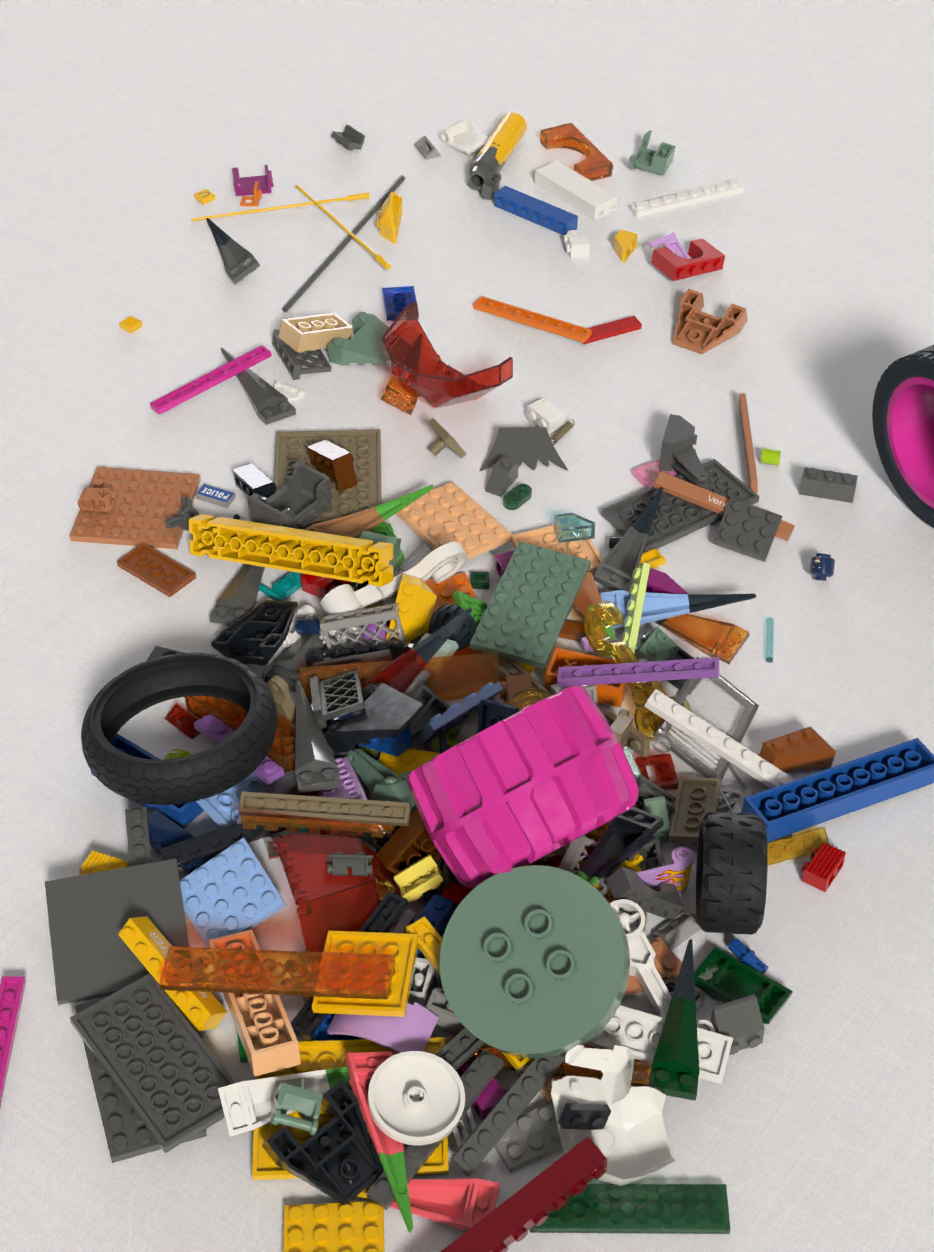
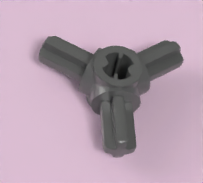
(183, 516)

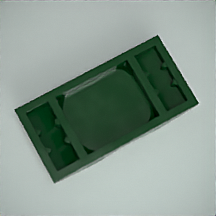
(730, 980)

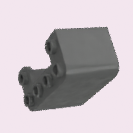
(297, 502)

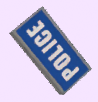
(215, 495)

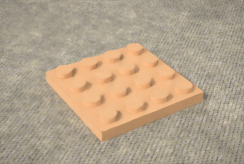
(546, 538)

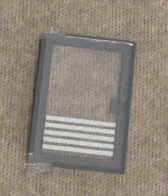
(719, 705)

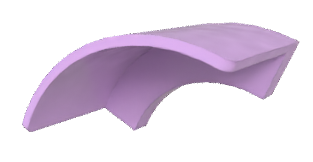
(393, 1032)

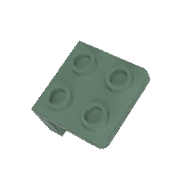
(655, 646)

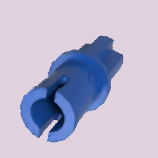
(746, 956)

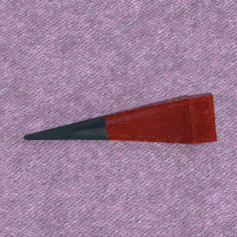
(405, 668)

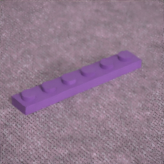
(217, 732)

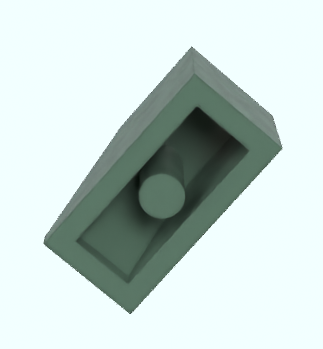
(657, 807)

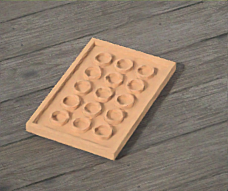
(453, 516)

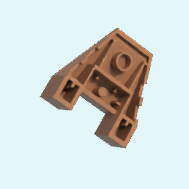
(703, 331)

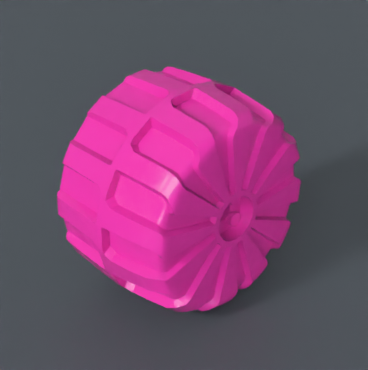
(524, 787)

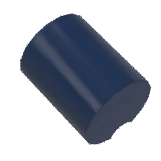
(307, 626)

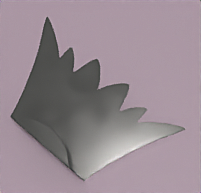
(526, 445)

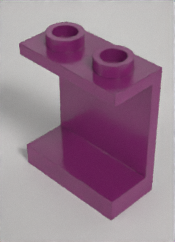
(245, 185)

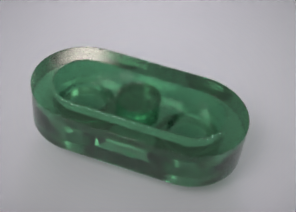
(517, 496)

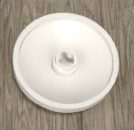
(416, 1098)

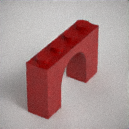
(705, 260)

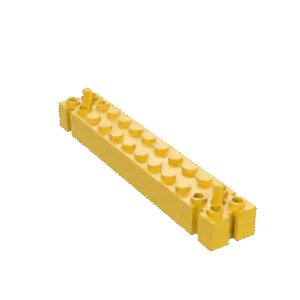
(291, 549)

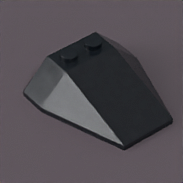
(258, 633)

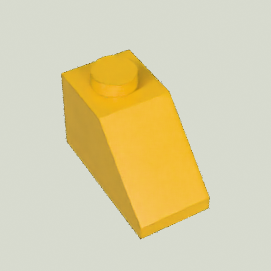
(624, 244)

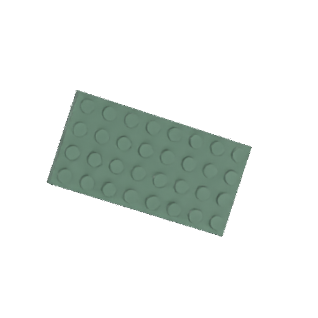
(530, 605)

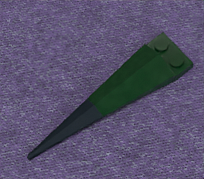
(677, 1057)

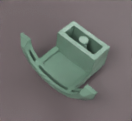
(652, 160)

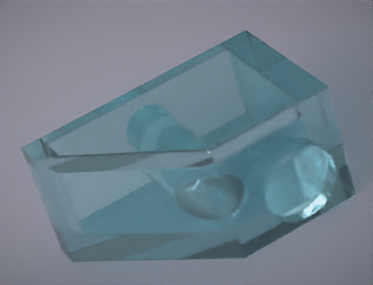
(573, 527)

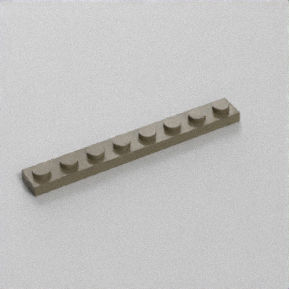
(325, 808)

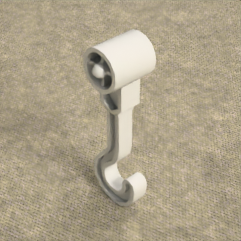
(439, 565)
(643, 958)

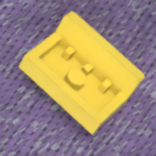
(419, 878)

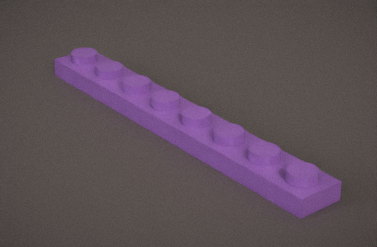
(638, 672)

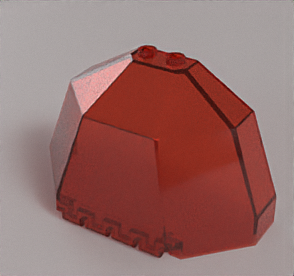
(423, 372)
(328, 900)

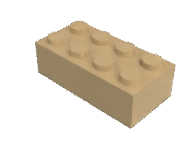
(313, 331)

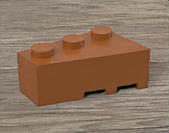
(798, 751)

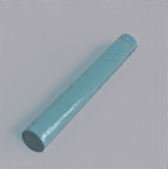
(769, 639)

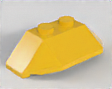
(390, 217)
(416, 607)

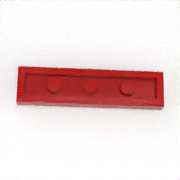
(613, 329)

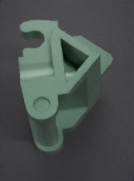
(300, 1100)

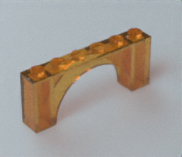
(567, 136)

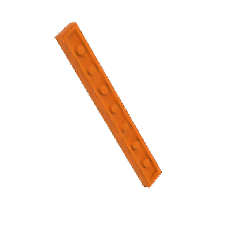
(532, 319)

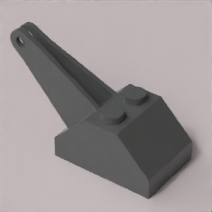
(679, 453)

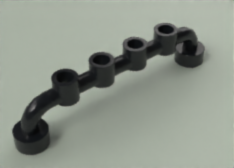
(318, 656)

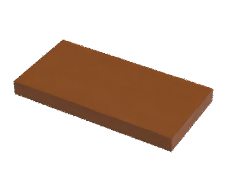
(156, 569)

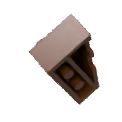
(333, 462)

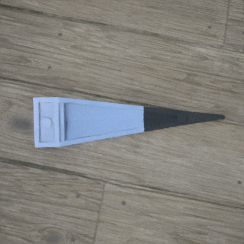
(664, 606)

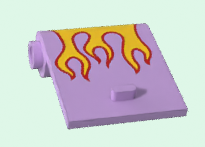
(674, 874)

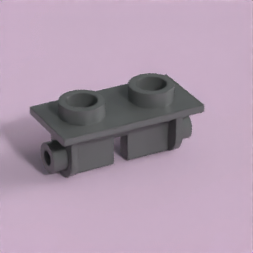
(358, 862)

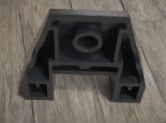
(384, 715)
(338, 1156)

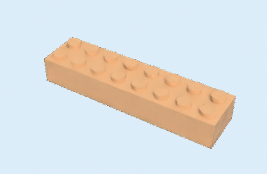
(260, 1019)

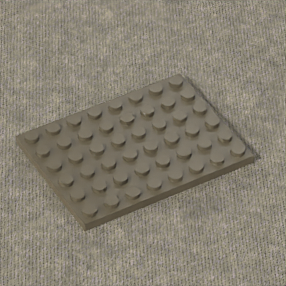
(366, 451)

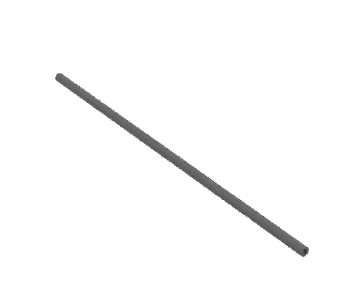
(341, 246)

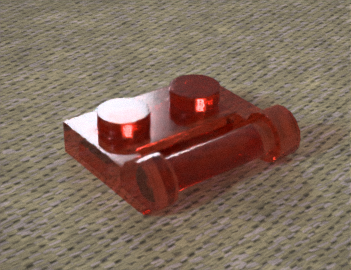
(662, 768)

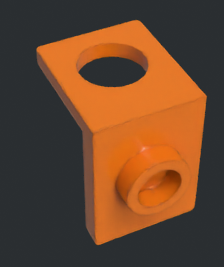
(255, 199)

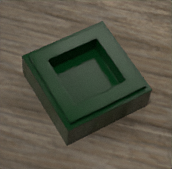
(480, 580)

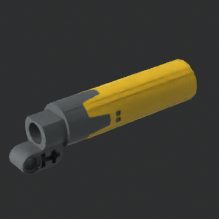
(495, 153)

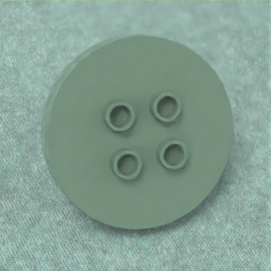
(534, 961)

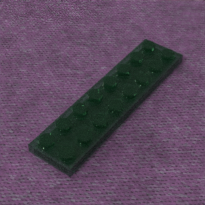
(643, 1210)

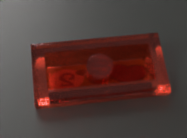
(183, 721)

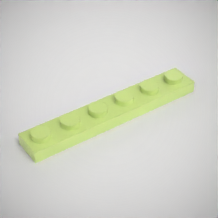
(635, 605)

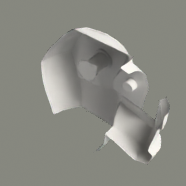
(635, 1131)

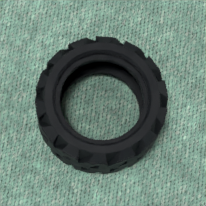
(731, 873)

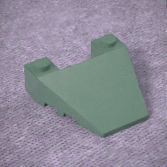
(363, 346)

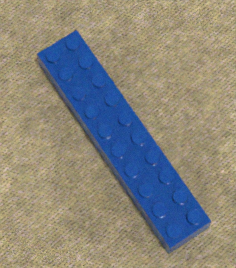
(842, 789)

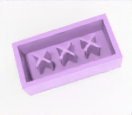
(350, 784)

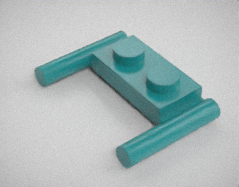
(284, 587)

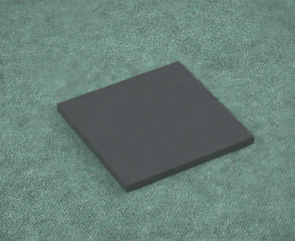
(90, 913)

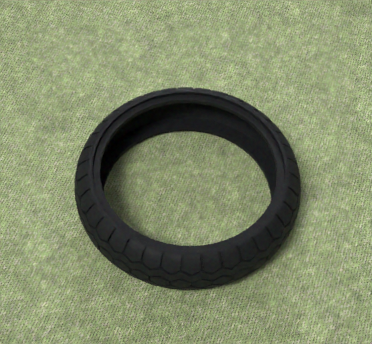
(186, 777)

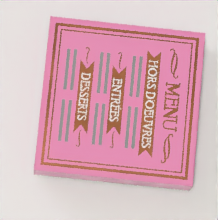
(649, 472)

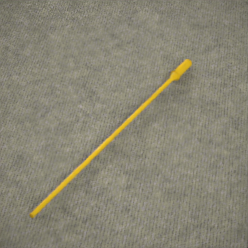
(351, 198)
(378, 258)

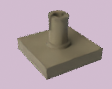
(444, 440)

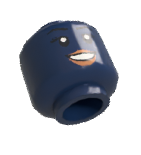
(822, 566)

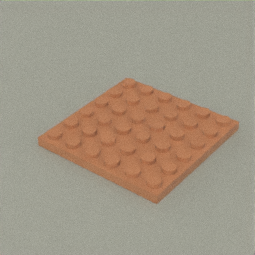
(141, 507)

